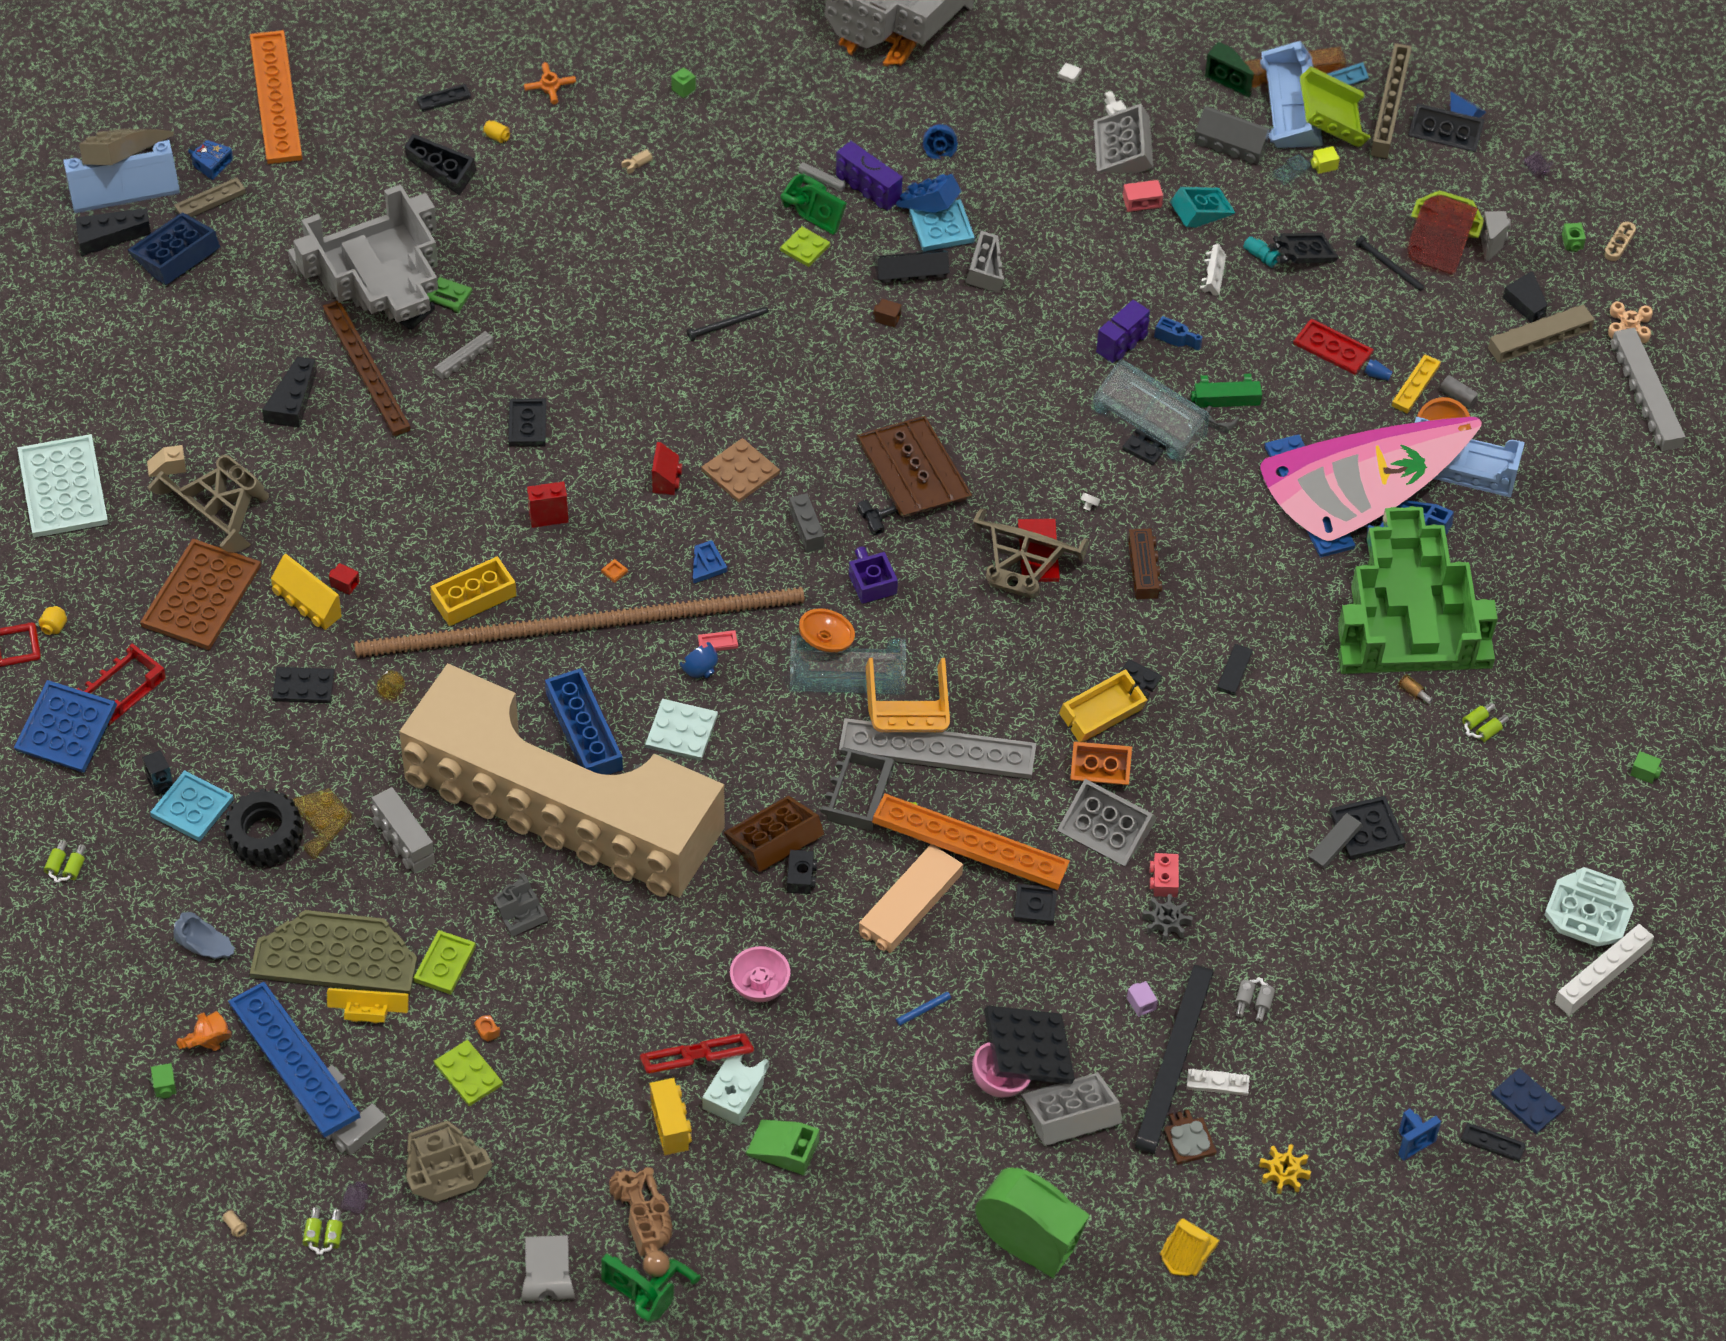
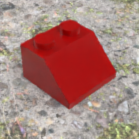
(665, 470)

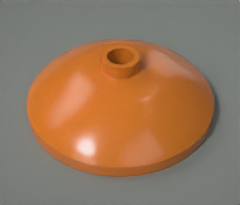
(1444, 409)
(826, 630)

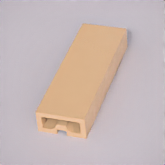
(910, 898)

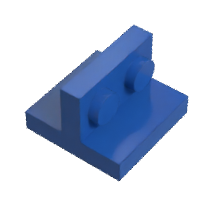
(1416, 1134)

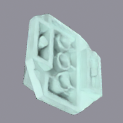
(1590, 893)

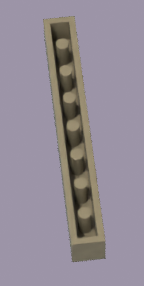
(1391, 101)

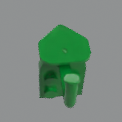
(814, 202)
(640, 1290)

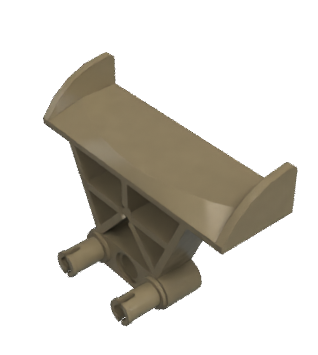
(226, 468)
(1027, 585)

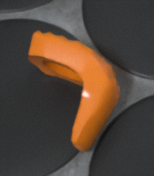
(487, 1028)

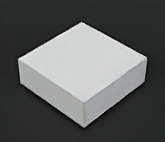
(1069, 72)

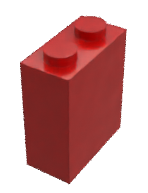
(547, 504)

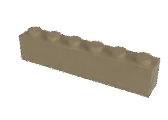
(1541, 333)

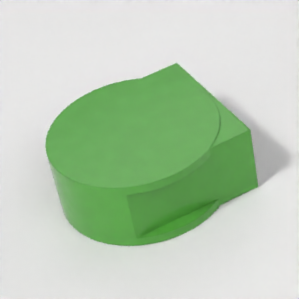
(1031, 1219)

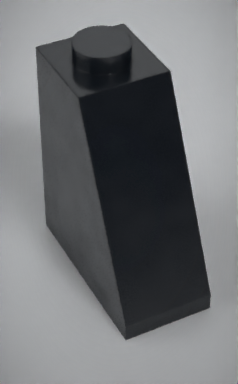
(1527, 297)

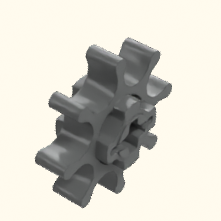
(1167, 917)

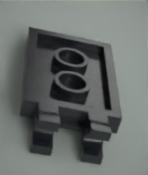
(1303, 248)

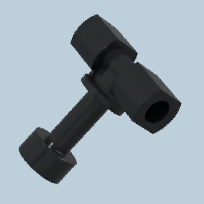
(875, 516)

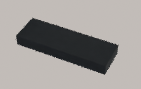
(443, 97)
(1234, 669)
(1493, 1142)

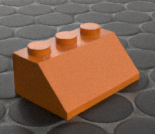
(1101, 763)

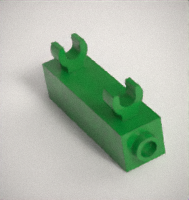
(1227, 393)

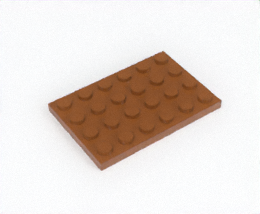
(200, 594)

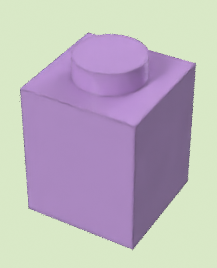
(1142, 998)

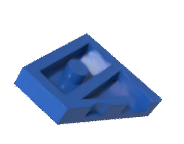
(707, 562)

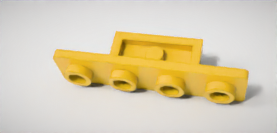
(367, 1005)

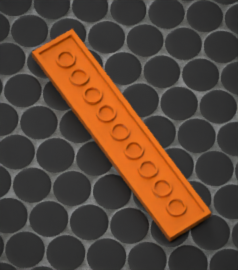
(275, 97)
(970, 841)

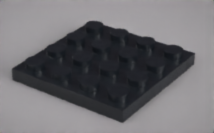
(1029, 1044)

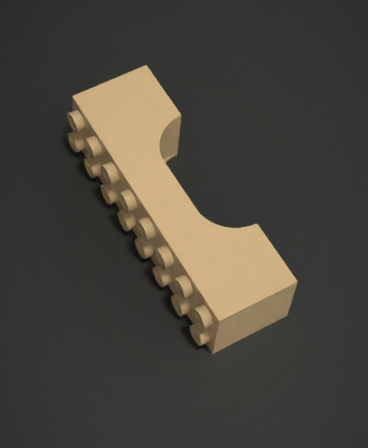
(638, 823)

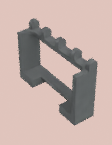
(866, 759)

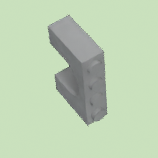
(358, 1132)

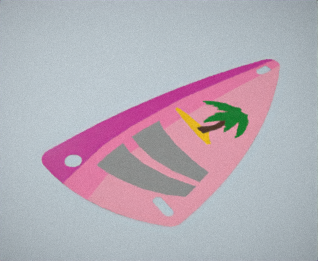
(1363, 472)

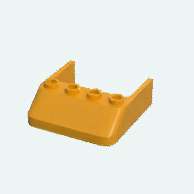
(909, 715)

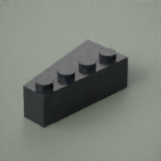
(441, 162)
(111, 229)

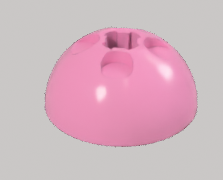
(760, 973)
(986, 1078)

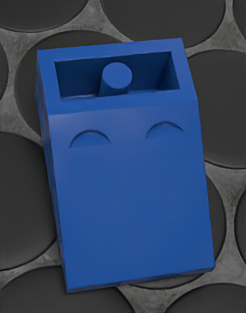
(930, 194)

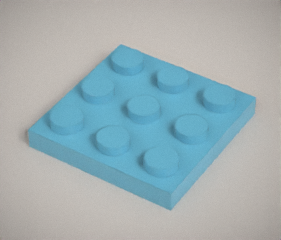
(942, 228)
(192, 805)

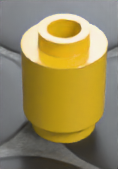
(496, 131)

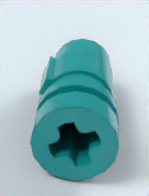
(1261, 250)

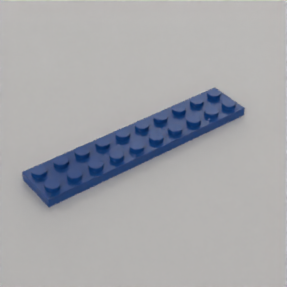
(294, 1059)

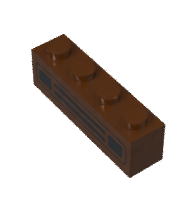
(1143, 564)

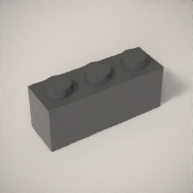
(806, 522)

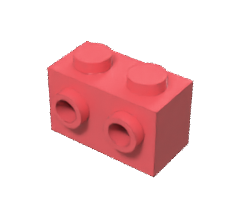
(1142, 193)
(1165, 875)

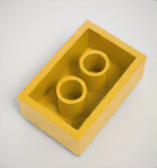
(670, 1116)

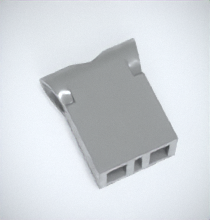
(547, 1269)

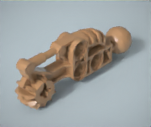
(648, 1220)

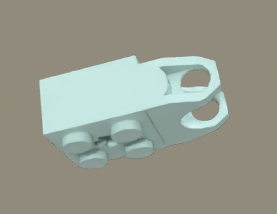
(734, 1089)

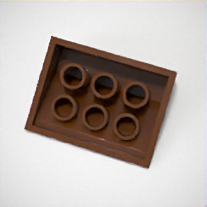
(775, 832)

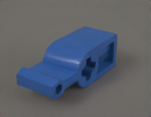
(1176, 334)

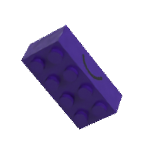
(868, 175)

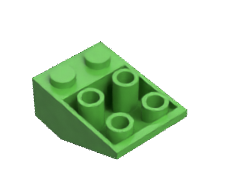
(784, 1144)

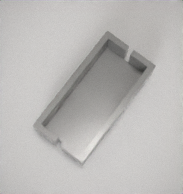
(402, 830)

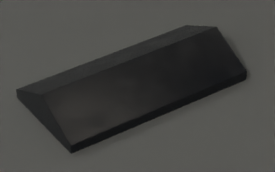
(1446, 127)

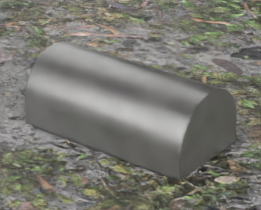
(1459, 392)

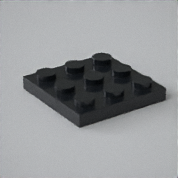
(1379, 827)

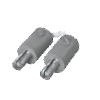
(1245, 995)

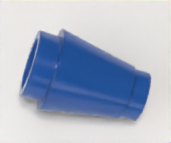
(1377, 370)

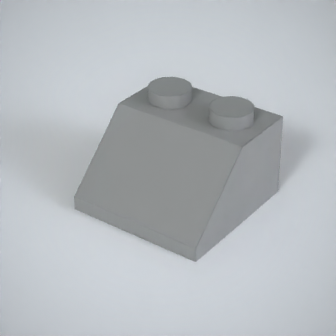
(1494, 232)

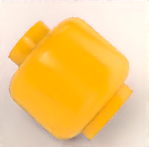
(53, 620)

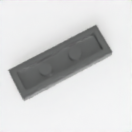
(1335, 840)

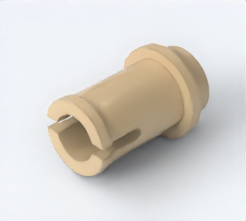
(237, 1227)

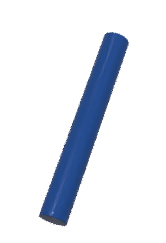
(923, 1008)

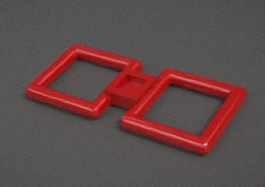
(36, 655)
(696, 1051)

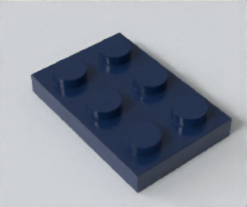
(1528, 1101)

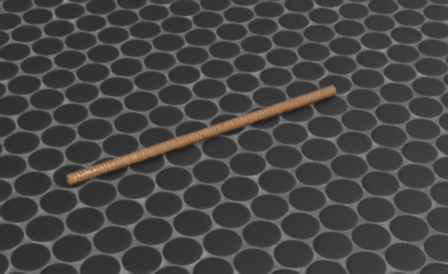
(579, 622)

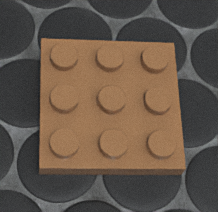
(740, 470)

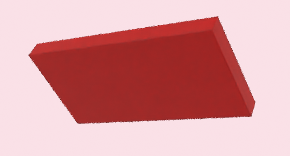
(1333, 346)
(1047, 528)

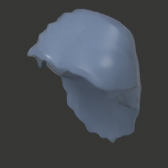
(201, 937)

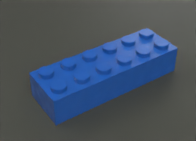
(583, 723)

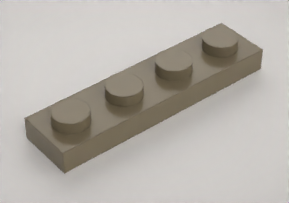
(211, 198)

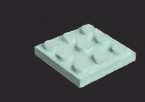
(681, 729)

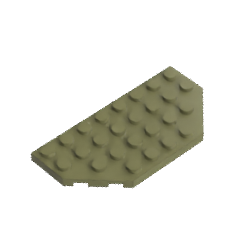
(336, 953)

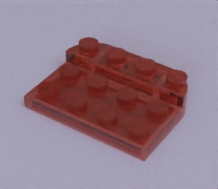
(1441, 233)

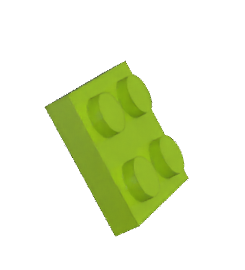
(805, 246)

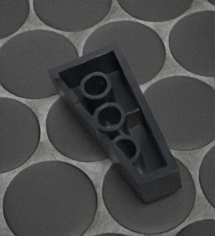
(292, 394)

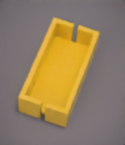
(1102, 706)

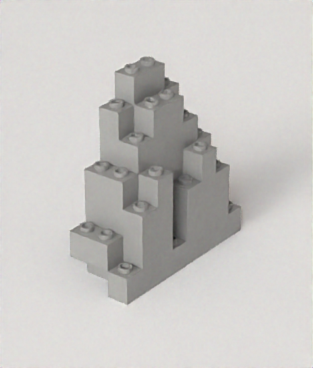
(378, 262)

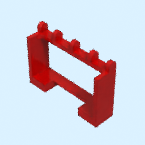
(153, 678)

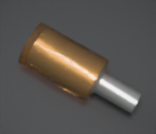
(1414, 688)

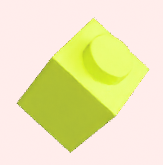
(1325, 160)

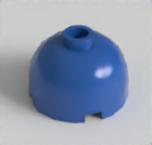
(940, 138)
(700, 662)

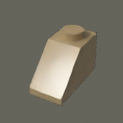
(168, 460)

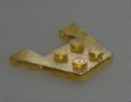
(325, 815)

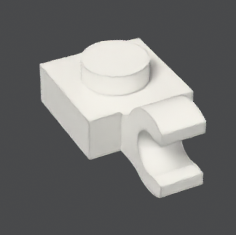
(1113, 106)

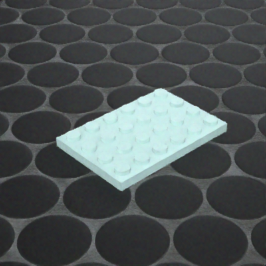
(62, 486)

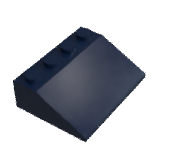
(175, 248)

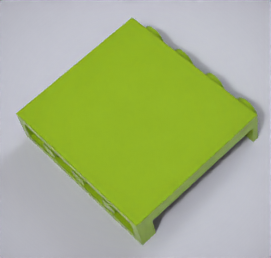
(1332, 106)

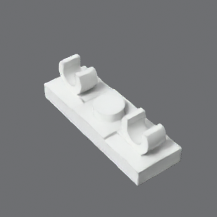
(1215, 270)
(1218, 1082)

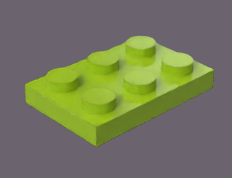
(444, 962)
(468, 1073)

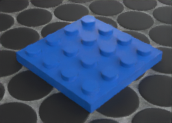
(65, 726)

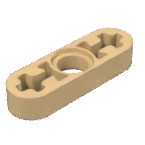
(1619, 235)

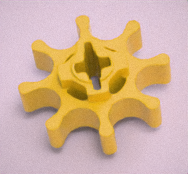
(1292, 1172)

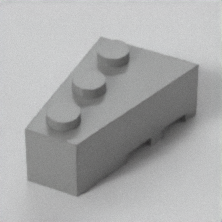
(986, 265)

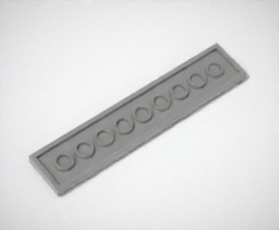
(943, 749)

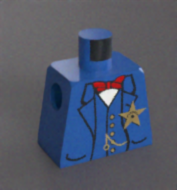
(210, 158)

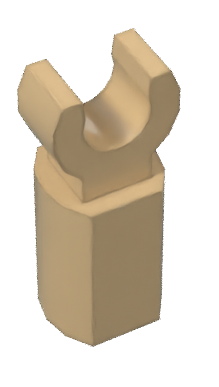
(637, 161)

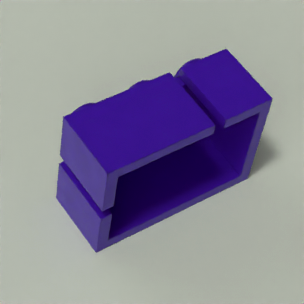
(1114, 341)

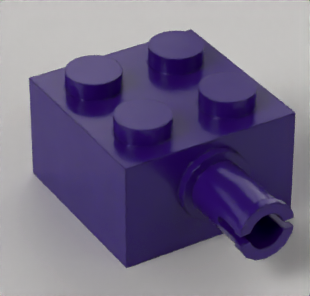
(872, 576)

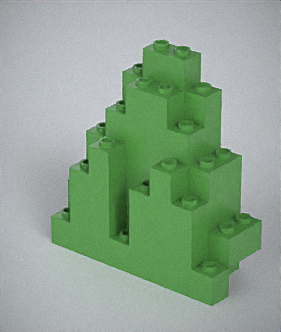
(1414, 604)

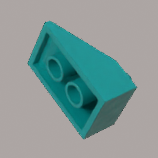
(1200, 205)

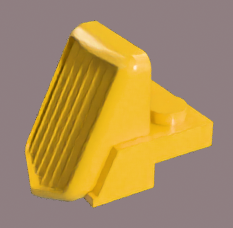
(1187, 1249)

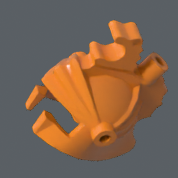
(208, 1032)

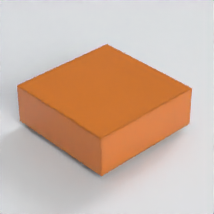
(614, 570)

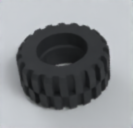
(259, 806)

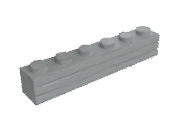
(463, 355)

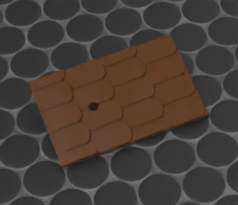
(913, 466)

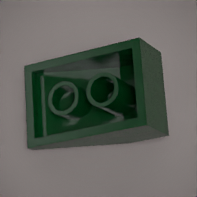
(1229, 69)

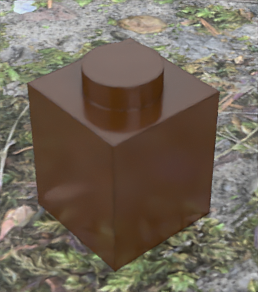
(887, 312)

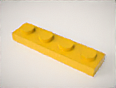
(1416, 384)

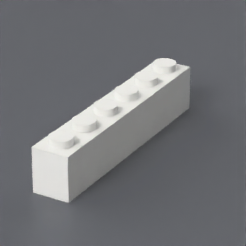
(1604, 969)

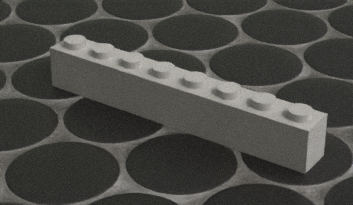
(1647, 389)

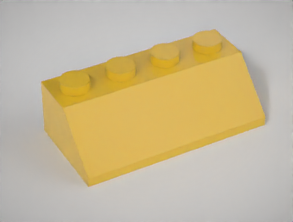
(306, 593)

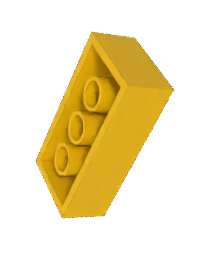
(473, 591)

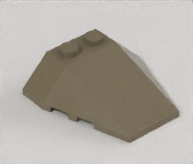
(444, 1162)

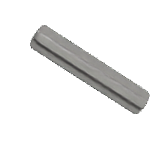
(821, 176)

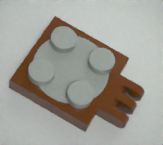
(1188, 1138)

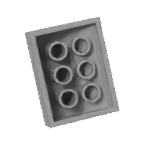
(1124, 141)
(1106, 822)
(1072, 1109)

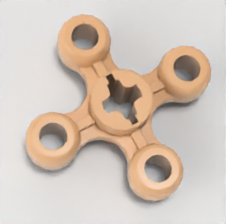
(1630, 319)

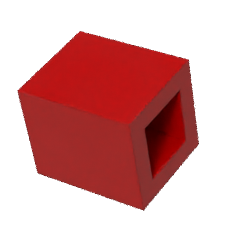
(344, 578)

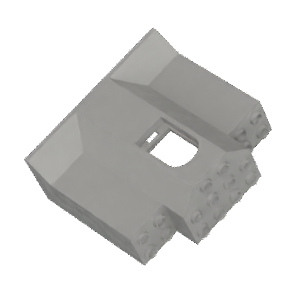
(874, 20)

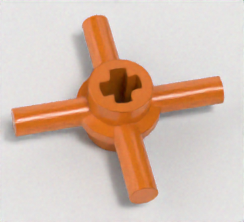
(549, 83)

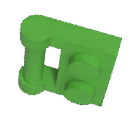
(451, 291)

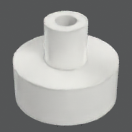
(1090, 500)

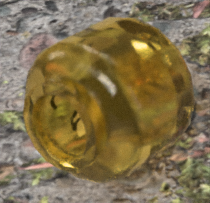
(390, 684)

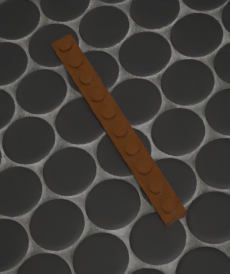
(366, 368)

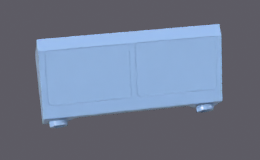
(1284, 69)
(124, 182)
(1484, 466)

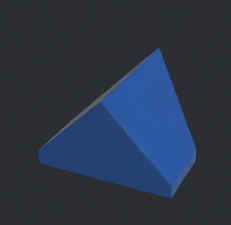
(1463, 106)

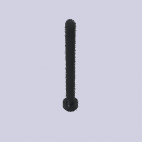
(1362, 242)
(724, 323)

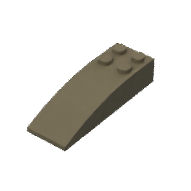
(118, 144)

